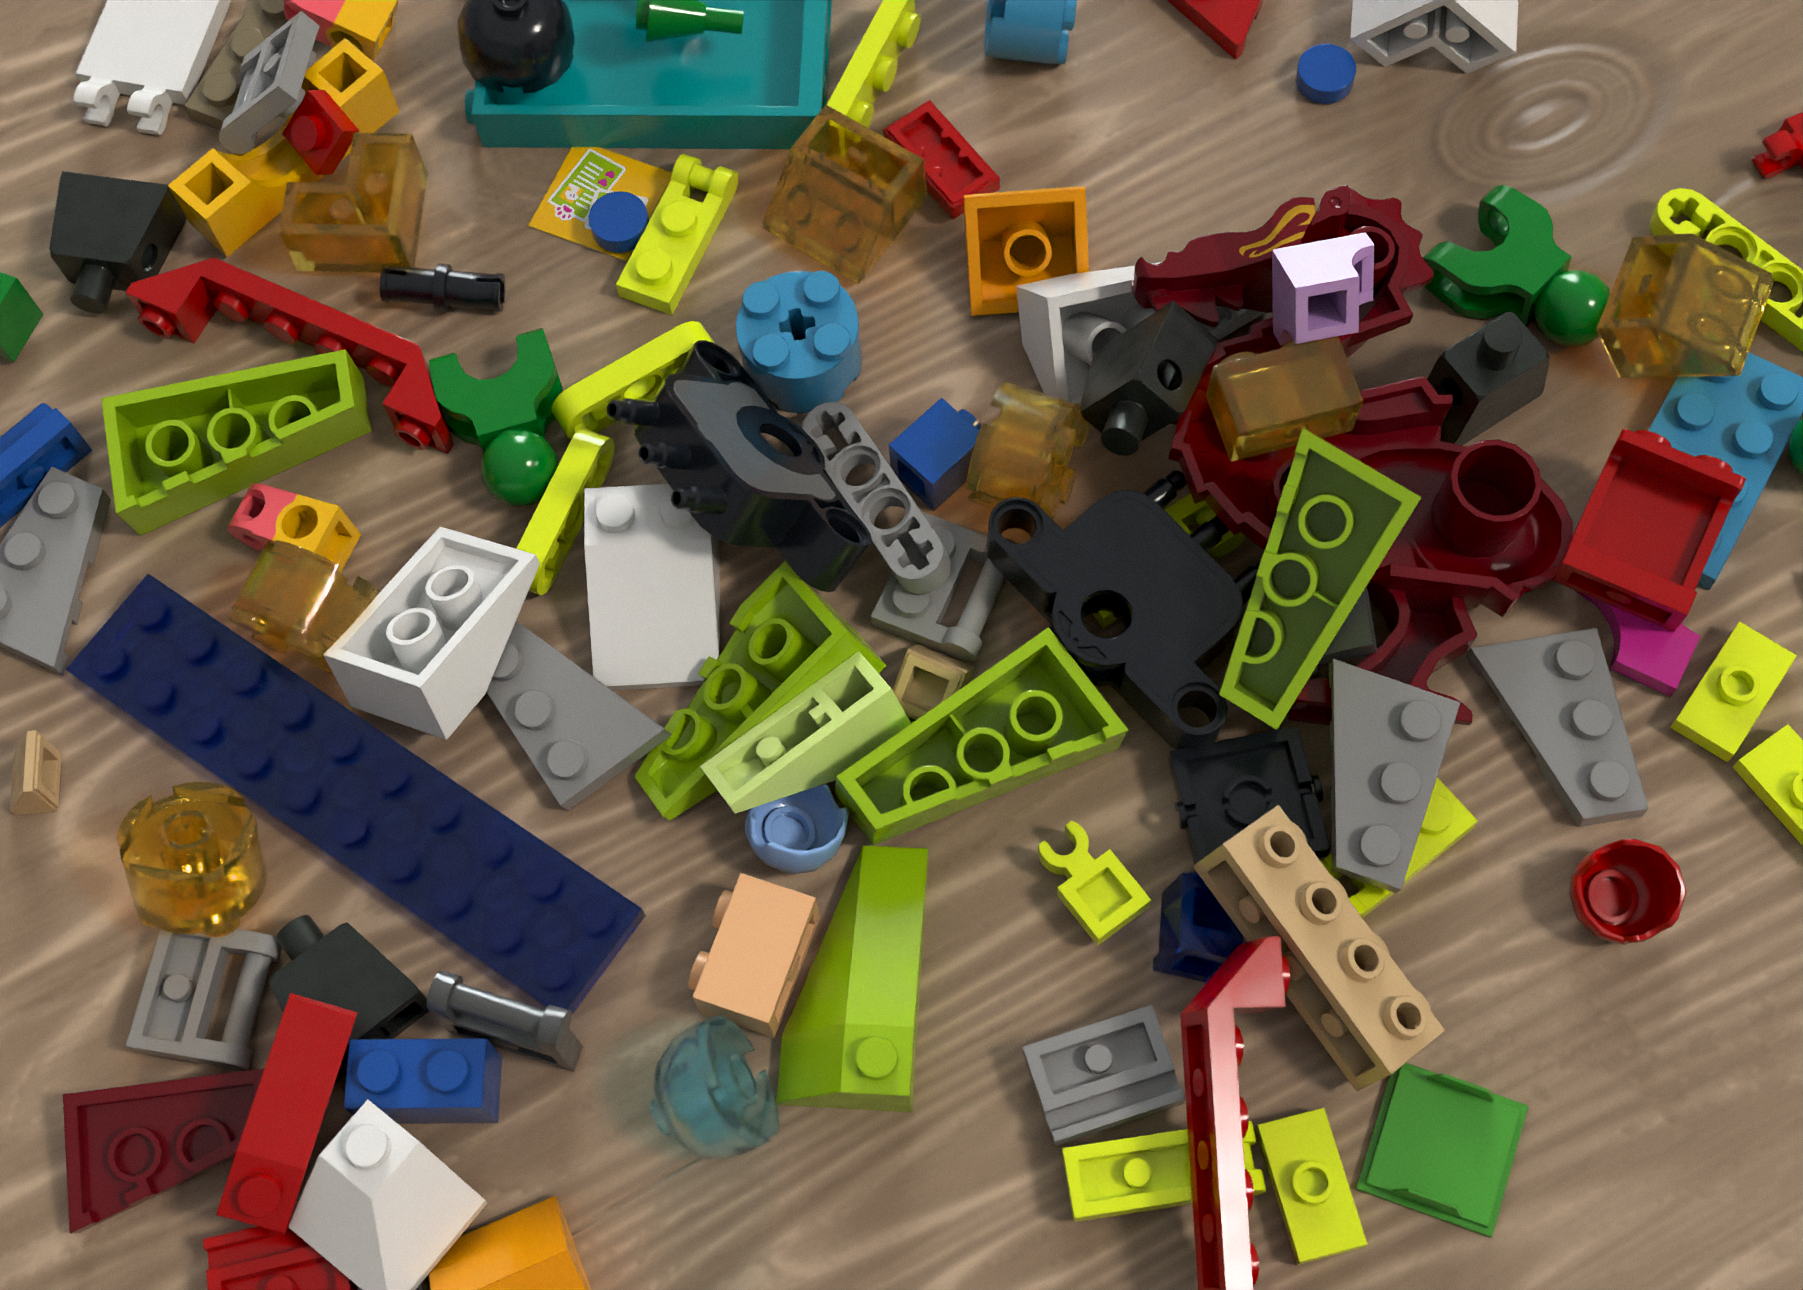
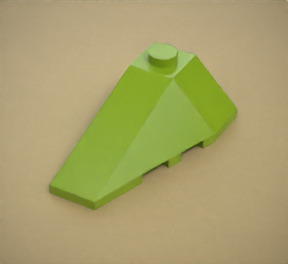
(779, 649)
(859, 1007)

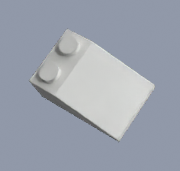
(649, 589)
(434, 633)

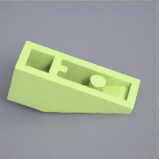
(809, 737)

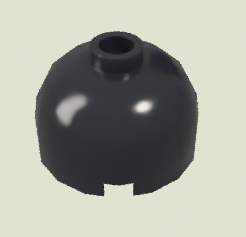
(516, 42)

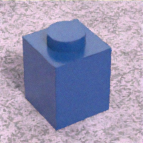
(935, 452)

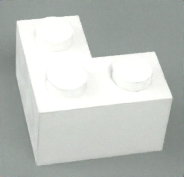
(1462, 30)

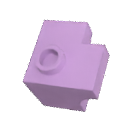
(1321, 287)

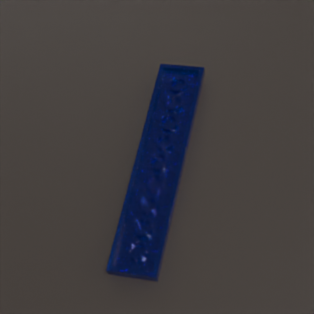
(358, 796)

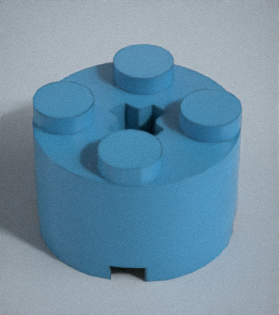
(1029, 30)
(799, 339)

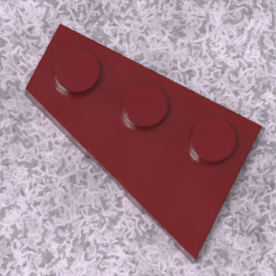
(149, 1139)

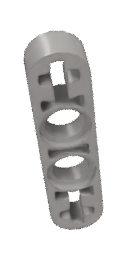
(877, 494)

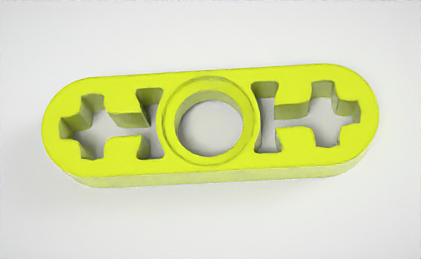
(631, 377)
(562, 505)

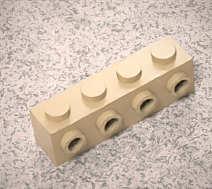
(1337, 965)

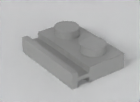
(1103, 1075)

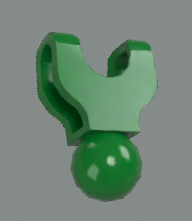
(1521, 274)
(505, 418)

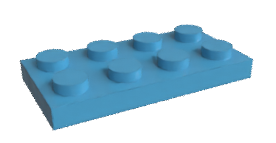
(1737, 421)

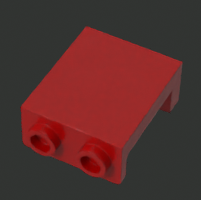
(1649, 528)

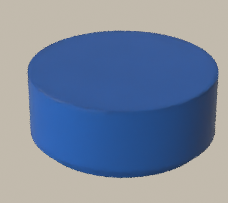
(1325, 73)
(618, 221)

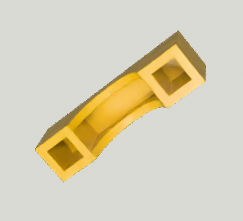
(241, 193)

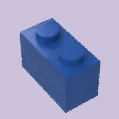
(425, 1079)

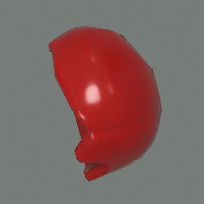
(1627, 891)

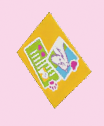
(585, 178)

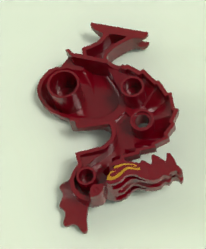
(1483, 512)

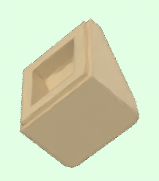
(928, 679)
(35, 776)

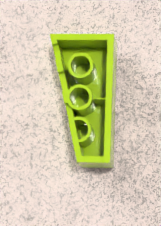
(222, 432)
(1319, 558)

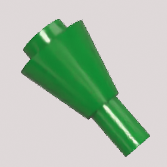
(684, 18)

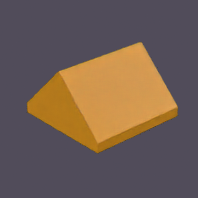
(1021, 241)
(515, 1253)

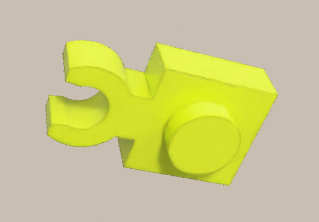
(1098, 890)

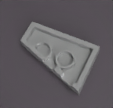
(46, 565)
(1571, 718)
(567, 719)
(1384, 769)

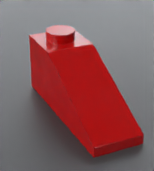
(286, 1113)

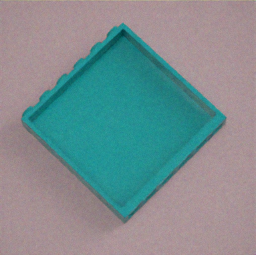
(674, 91)

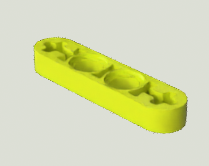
(1728, 231)

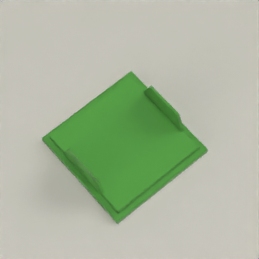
(1443, 1148)

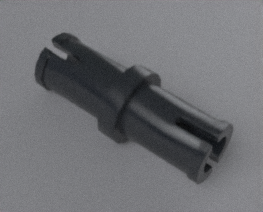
(442, 287)

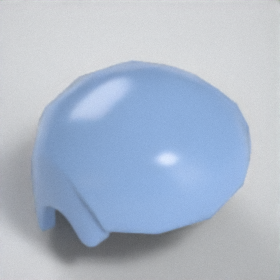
(797, 830)

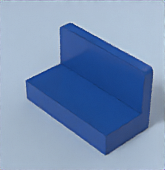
(30, 450)

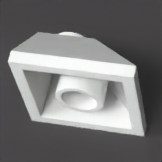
(382, 1204)

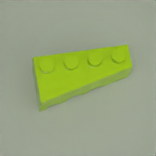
(989, 738)

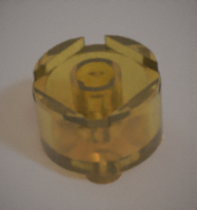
(1027, 450)
(299, 602)
(193, 859)

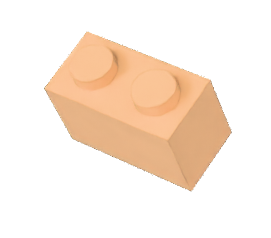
(754, 954)

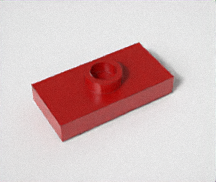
(949, 160)

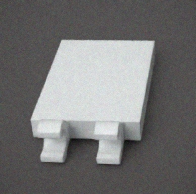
(149, 53)

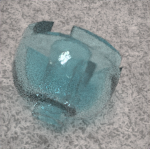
(710, 1094)

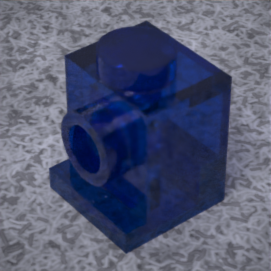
(1193, 930)

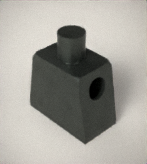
(111, 234)
(1494, 371)
(1134, 392)
(347, 974)

